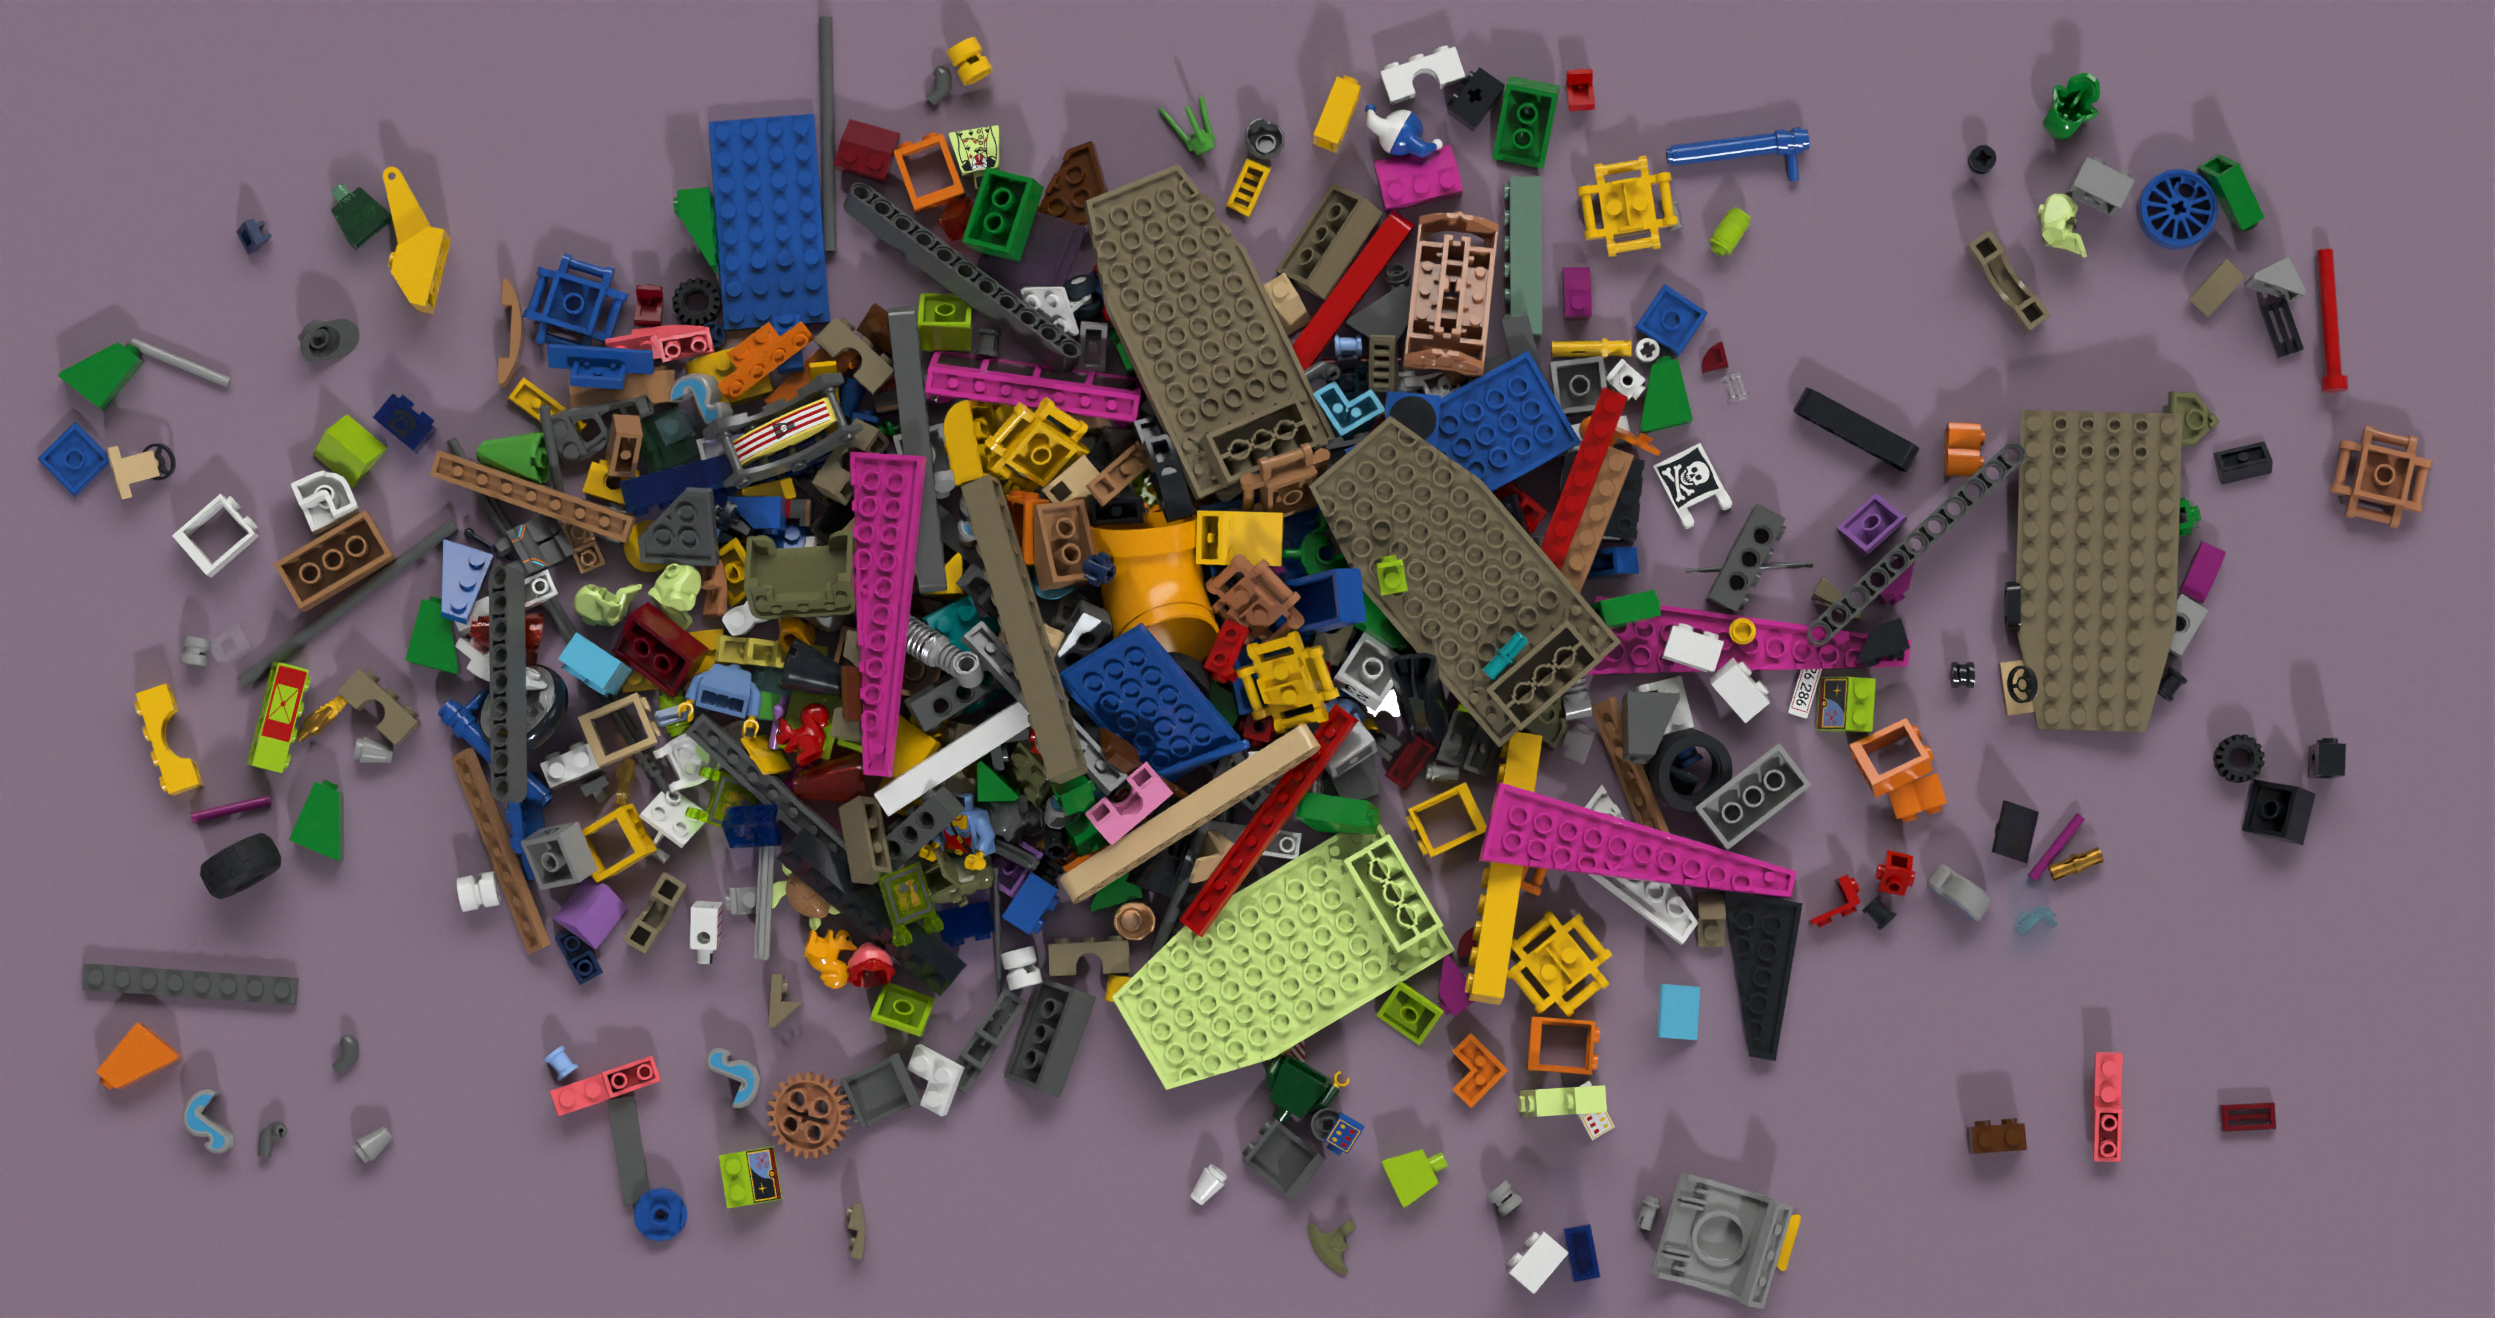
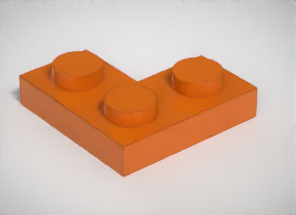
(1483, 1067)

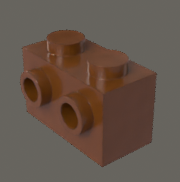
(1996, 1138)

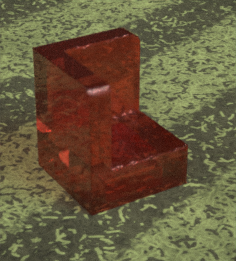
(956, 217)

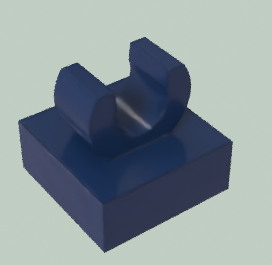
(251, 235)

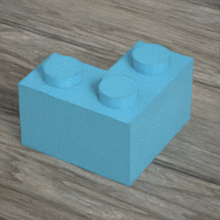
(1348, 417)

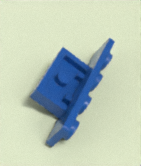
(599, 365)
(525, 821)

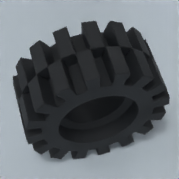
(689, 288)
(2255, 758)

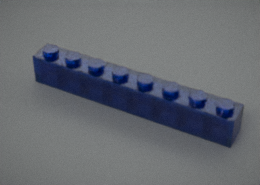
(666, 485)

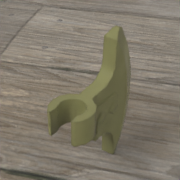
(1331, 1245)

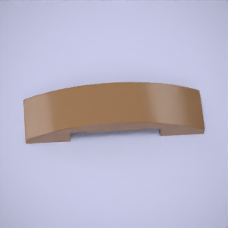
(508, 366)
(1118, 474)

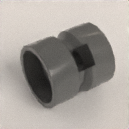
(1322, 1122)

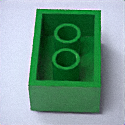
(1002, 214)

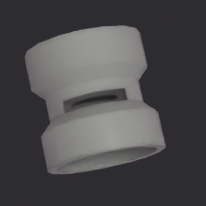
(195, 651)
(1500, 1193)

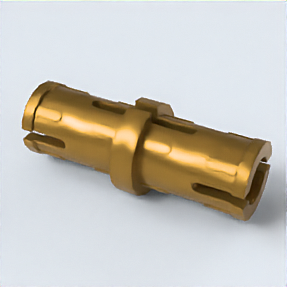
(2076, 864)

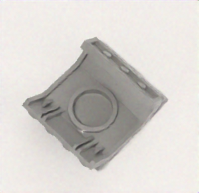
(1722, 1239)

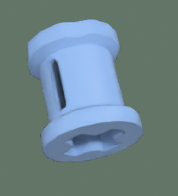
(1347, 346)
(561, 1063)

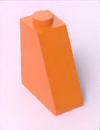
(136, 1057)

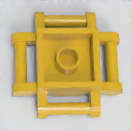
(1627, 206)
(1038, 447)
(1288, 681)
(1558, 964)

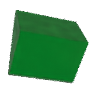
(994, 784)

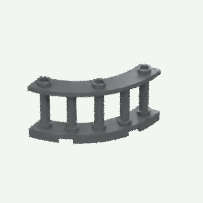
(726, 427)

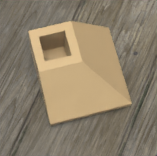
(1072, 483)

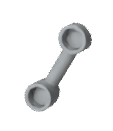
(944, 482)

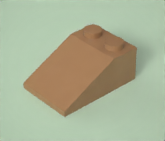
(1061, 544)

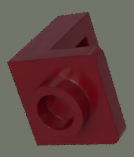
(649, 305)

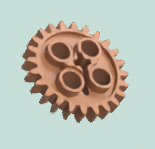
(814, 1092)

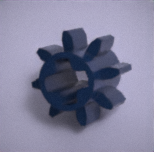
(1099, 569)

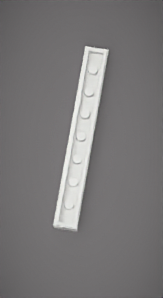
(953, 758)

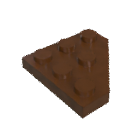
(1074, 183)

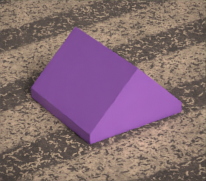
(1871, 524)
(1011, 875)
(591, 912)

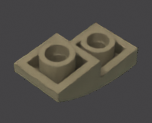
(2217, 287)
(857, 1221)

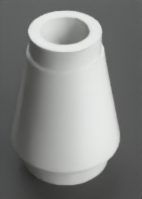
(1209, 1183)

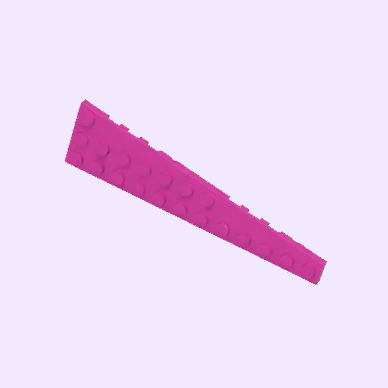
(886, 535)
(1774, 647)
(1567, 837)

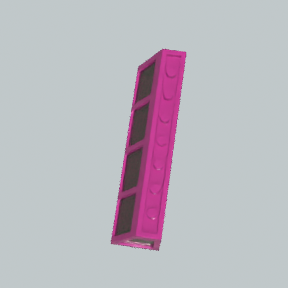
(1011, 382)

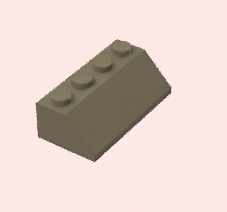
(1329, 241)

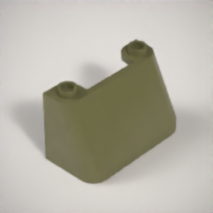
(800, 578)

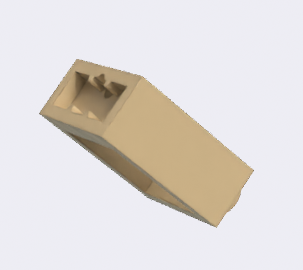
(594, 740)

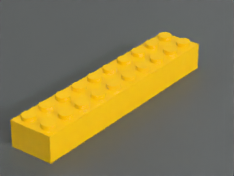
(1501, 885)

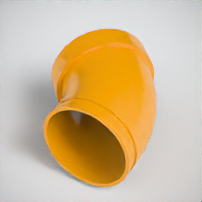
(1158, 583)

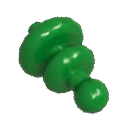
(889, 429)

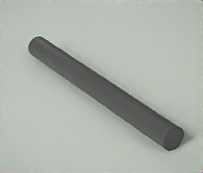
(551, 448)

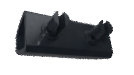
(1162, 870)

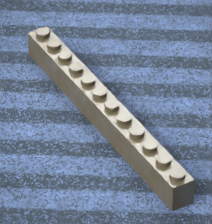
(1024, 630)

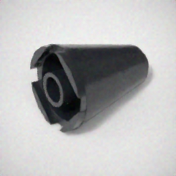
(810, 671)

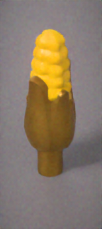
(320, 718)

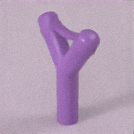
(779, 712)

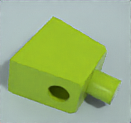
(1413, 1174)

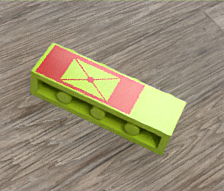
(278, 717)

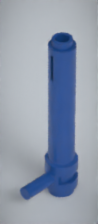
(1779, 143)
(465, 726)

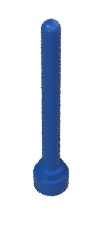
(1204, 759)

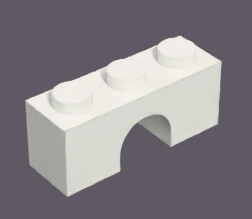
(1442, 65)

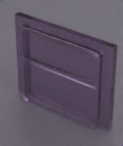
(1045, 258)

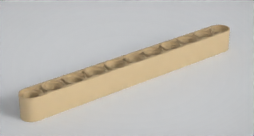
(1189, 813)

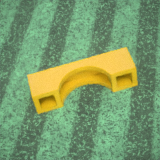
(157, 708)

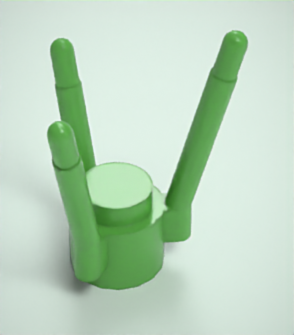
(1200, 140)

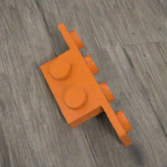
(761, 355)

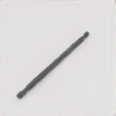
(1763, 566)
(997, 930)

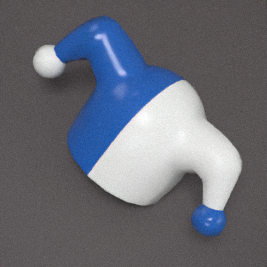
(1400, 133)

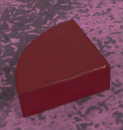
(1715, 359)
(1466, 943)

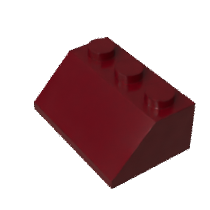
(659, 649)

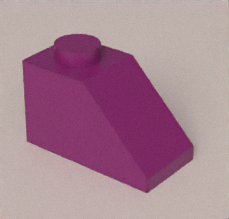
(1577, 293)
(1895, 590)
(1452, 988)

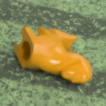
(795, 628)
(823, 956)

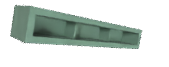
(1524, 249)

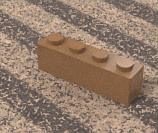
(654, 385)

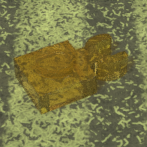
(625, 774)

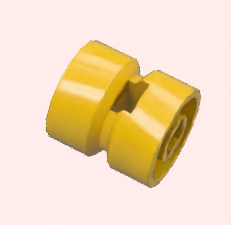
(963, 54)

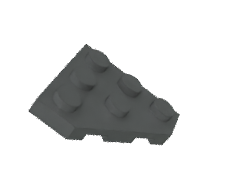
(683, 532)

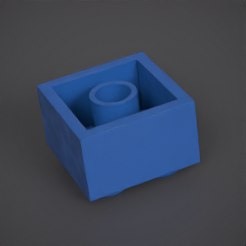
(1032, 904)

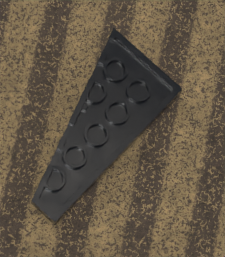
(1763, 952)

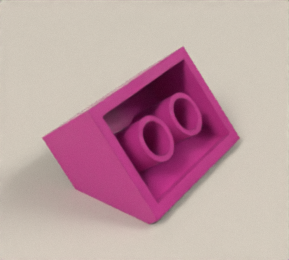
(1417, 180)

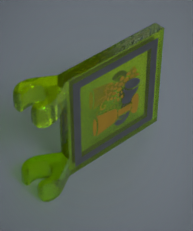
(725, 794)
(907, 901)

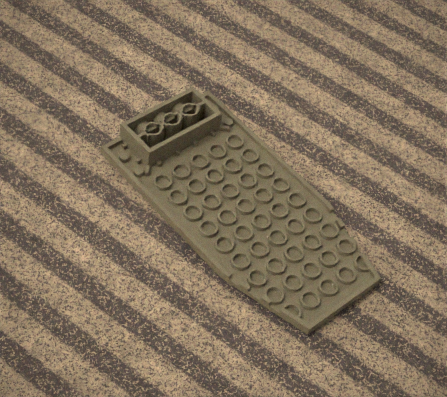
(1200, 331)
(2098, 563)
(1467, 577)

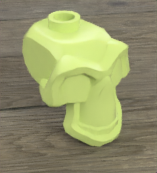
(2057, 224)
(677, 592)
(602, 607)

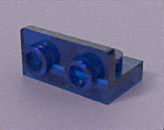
(752, 826)

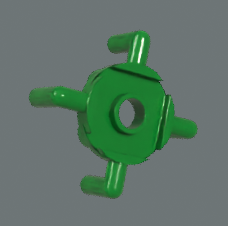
(1309, 550)

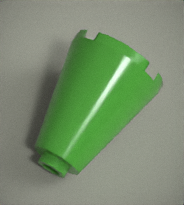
(518, 455)

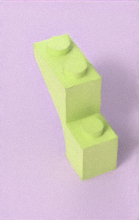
(1562, 1101)

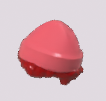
(870, 966)

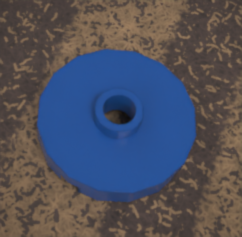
(662, 1227)

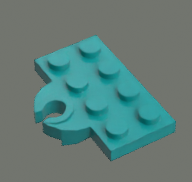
(954, 622)

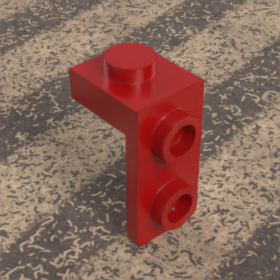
(1226, 651)
(1849, 890)

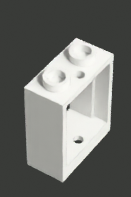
(203, 516)

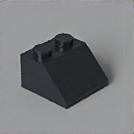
(2278, 811)

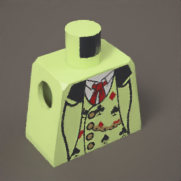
(976, 151)

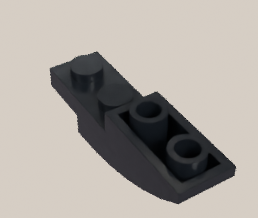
(1164, 469)

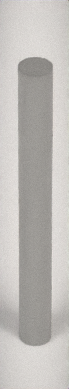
(181, 362)

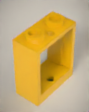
(1337, 113)
(1470, 807)
(635, 833)

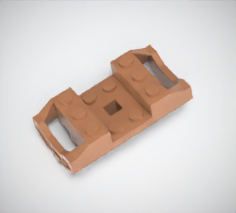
(1444, 328)

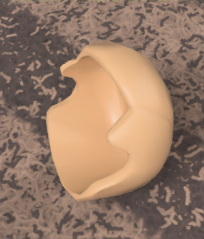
(1134, 920)

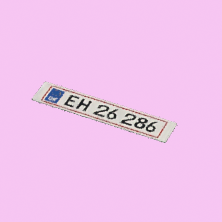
(1804, 692)

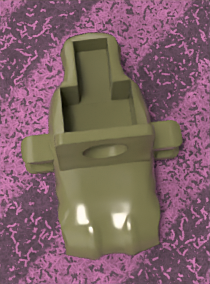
(952, 882)

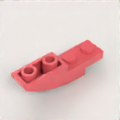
(668, 341)
(605, 1086)
(2106, 1106)

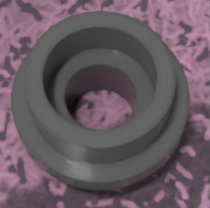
(1397, 274)

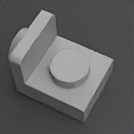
(742, 900)

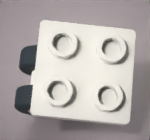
(1061, 311)

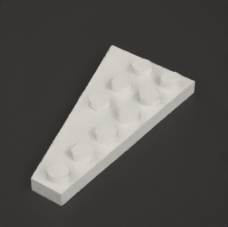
(1651, 899)

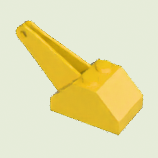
(420, 248)

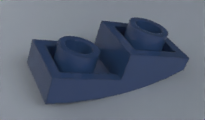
(579, 957)

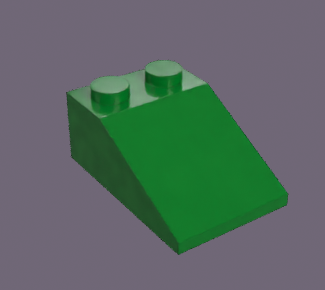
(1526, 121)
(698, 214)

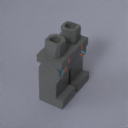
(534, 546)

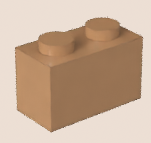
(624, 445)

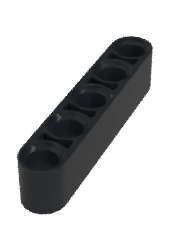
(1856, 429)

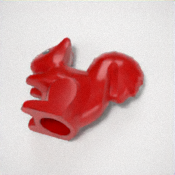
(808, 738)

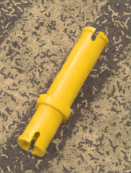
(1591, 348)

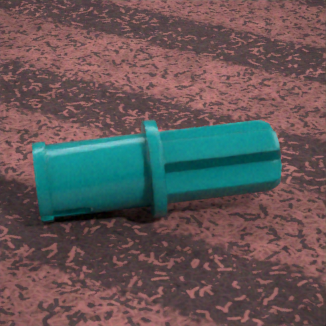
(1505, 655)

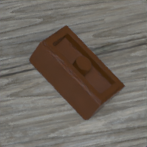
(851, 703)

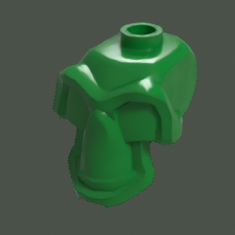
(2072, 105)

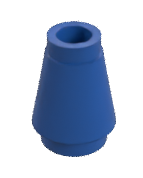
(851, 396)

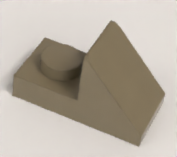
(1711, 920)
(780, 1009)

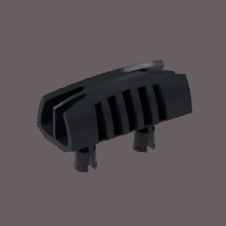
(1419, 694)

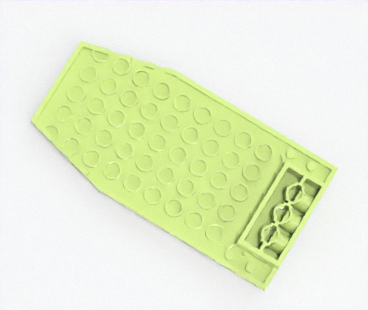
(1283, 960)

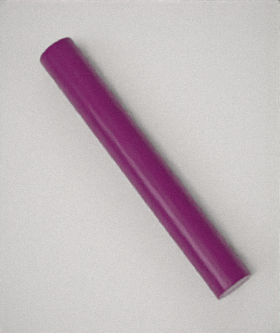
(231, 809)
(2056, 847)

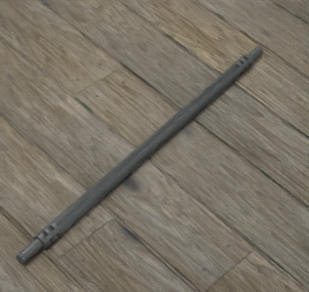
(567, 632)

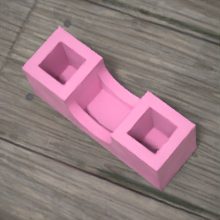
(1146, 794)

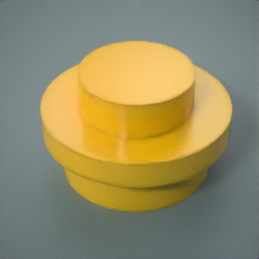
(1742, 631)

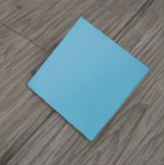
(1678, 1012)

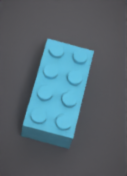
(594, 666)

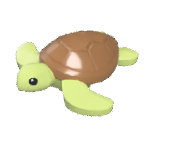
(802, 899)

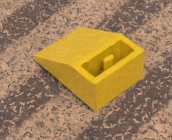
(1236, 532)

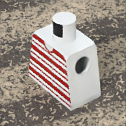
(707, 918)

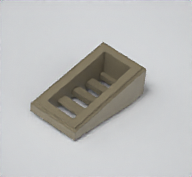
(1375, 383)
(1828, 594)

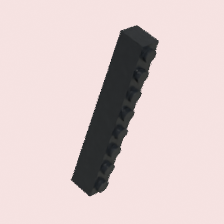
(867, 910)

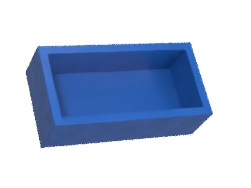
(1327, 601)

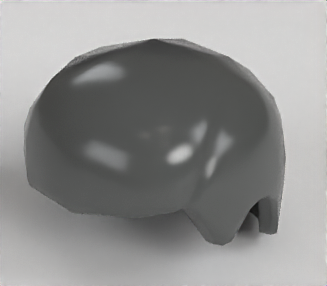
(1264, 139)

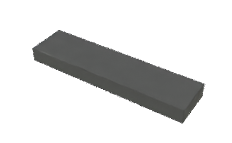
(628, 1148)

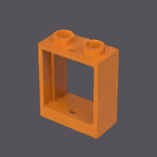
(938, 197)
(1022, 513)
(1900, 775)
(1592, 1037)

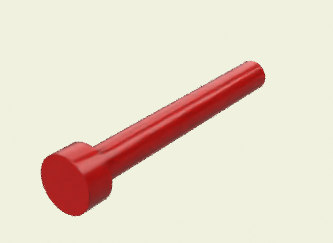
(2334, 380)

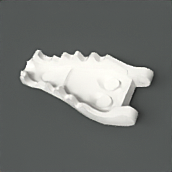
(688, 757)

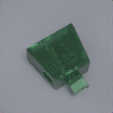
(358, 215)

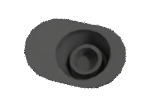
(328, 339)

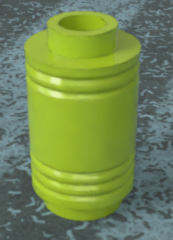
(1729, 232)
(678, 728)

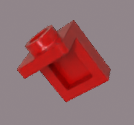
(1580, 90)

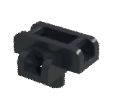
(1351, 379)

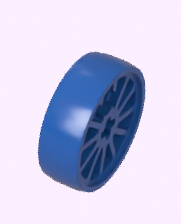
(2194, 183)

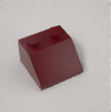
(866, 151)

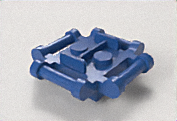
(574, 303)

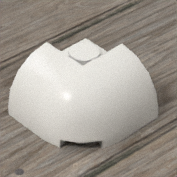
(325, 500)

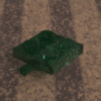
(658, 455)

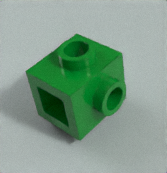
(2193, 516)

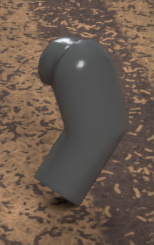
(943, 85)
(1323, 371)
(350, 1054)
(270, 1135)

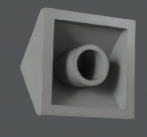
(2278, 281)

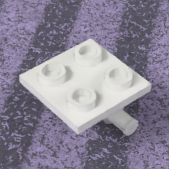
(669, 819)

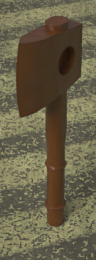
(1126, 758)

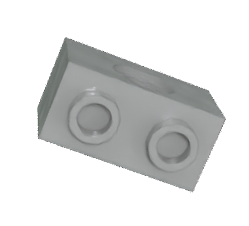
(2192, 616)

